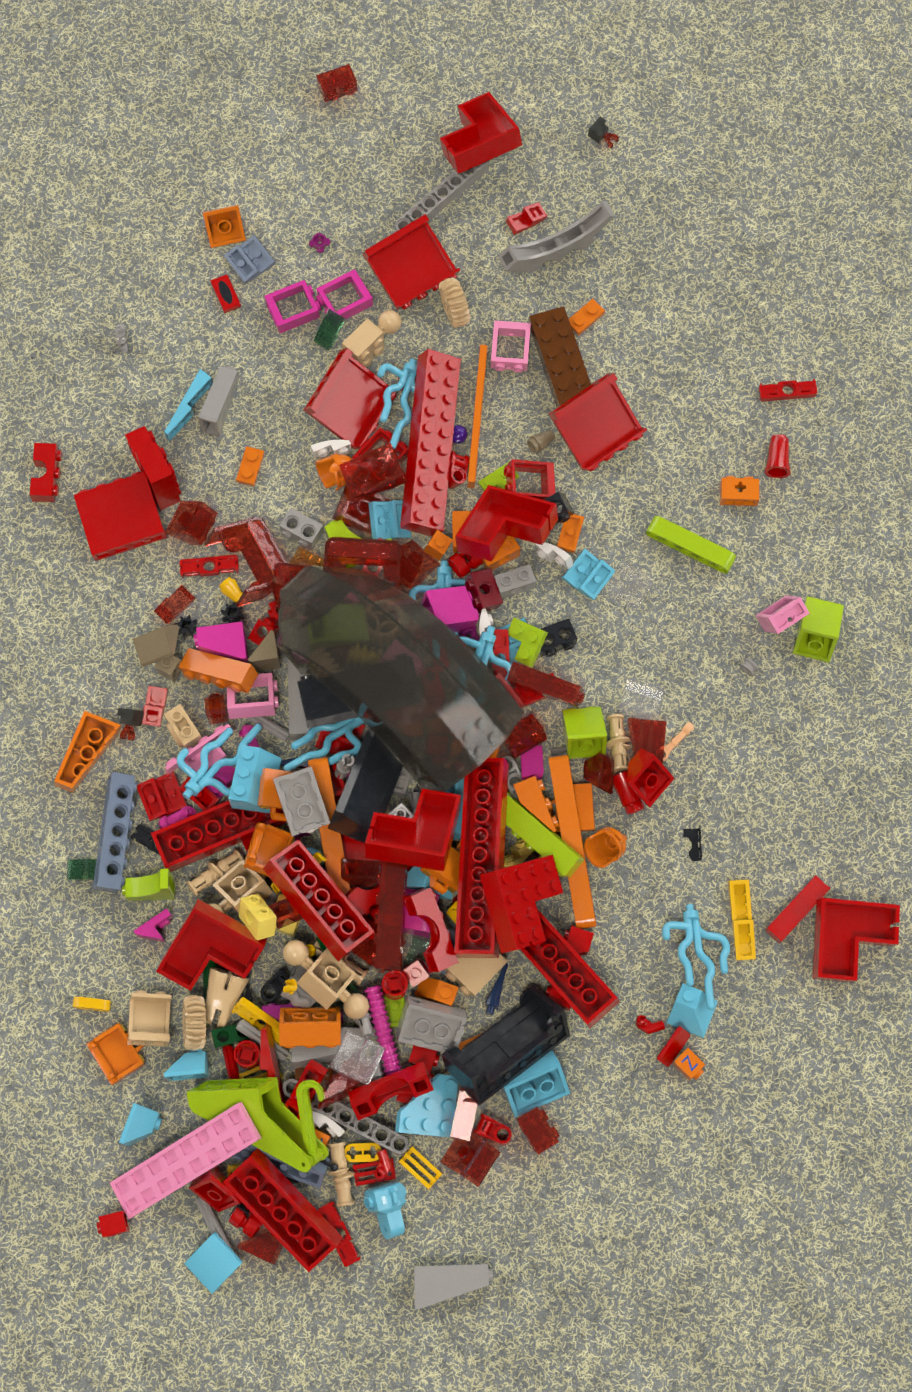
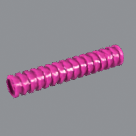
(382, 1028)

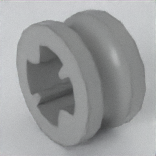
(749, 666)

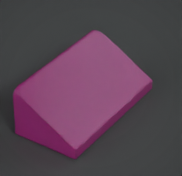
(532, 763)

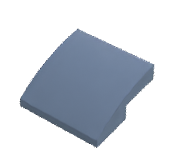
(250, 259)

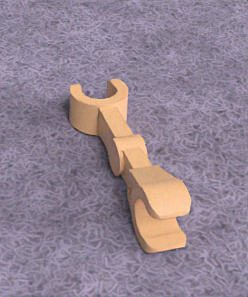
(675, 741)

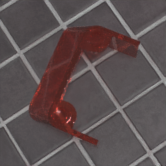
(259, 550)
(369, 552)

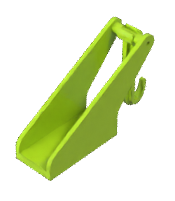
(279, 1128)

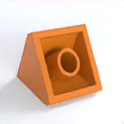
(224, 226)

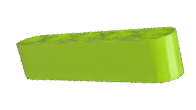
(691, 544)

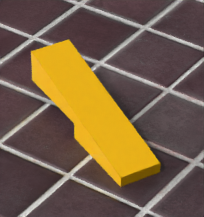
(742, 919)

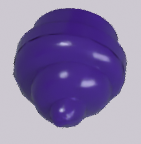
(459, 434)

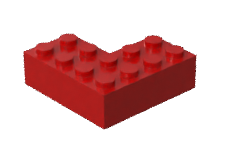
(485, 134)
(154, 463)
(501, 515)
(416, 840)
(512, 900)
(840, 930)
(206, 937)

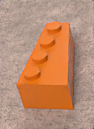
(87, 746)

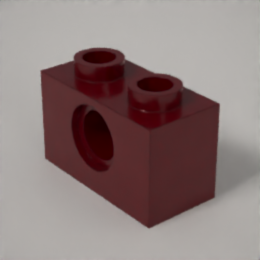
(483, 580)

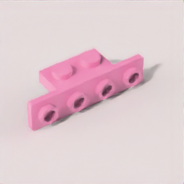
(193, 757)

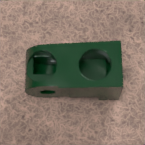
(227, 1036)

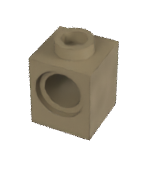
(169, 668)

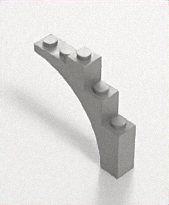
(578, 236)

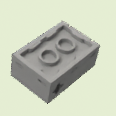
(301, 801)
(430, 1024)

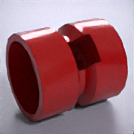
(460, 565)
(394, 985)
(247, 1055)
(248, 1222)

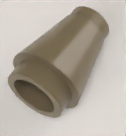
(539, 441)

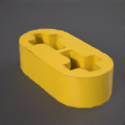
(91, 1004)
(362, 1147)

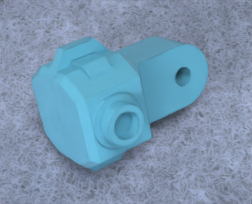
(387, 1202)

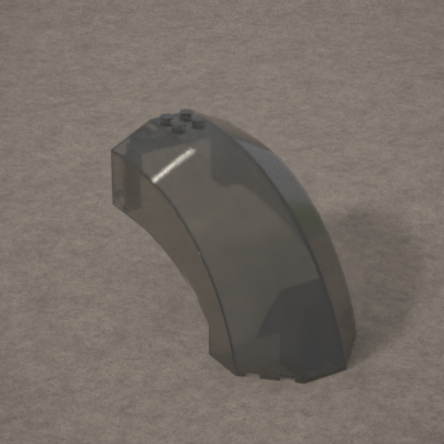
(396, 671)

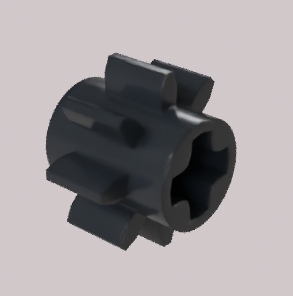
(232, 608)
(187, 632)

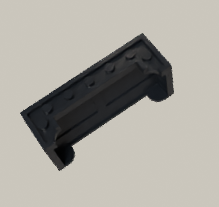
(321, 704)
(366, 789)
(508, 1046)

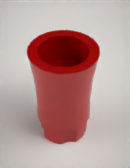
(778, 457)
(627, 796)

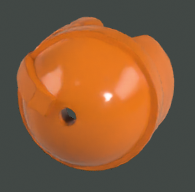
(330, 472)
(605, 847)

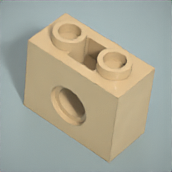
(181, 727)

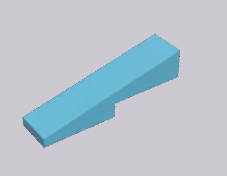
(185, 412)

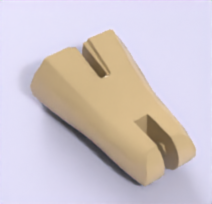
(223, 994)

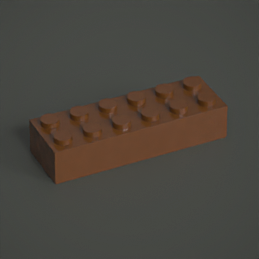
(559, 354)

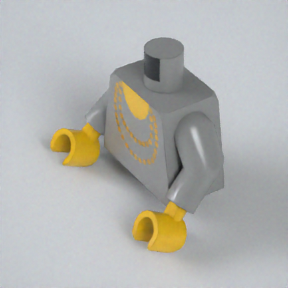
(293, 991)

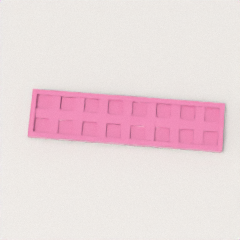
(185, 1160)

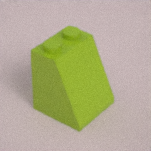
(819, 629)
(584, 732)

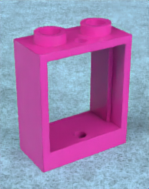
(365, 298)
(298, 319)

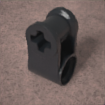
(275, 984)

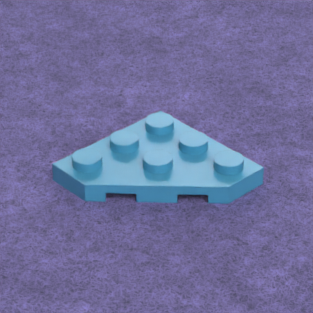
(430, 1112)

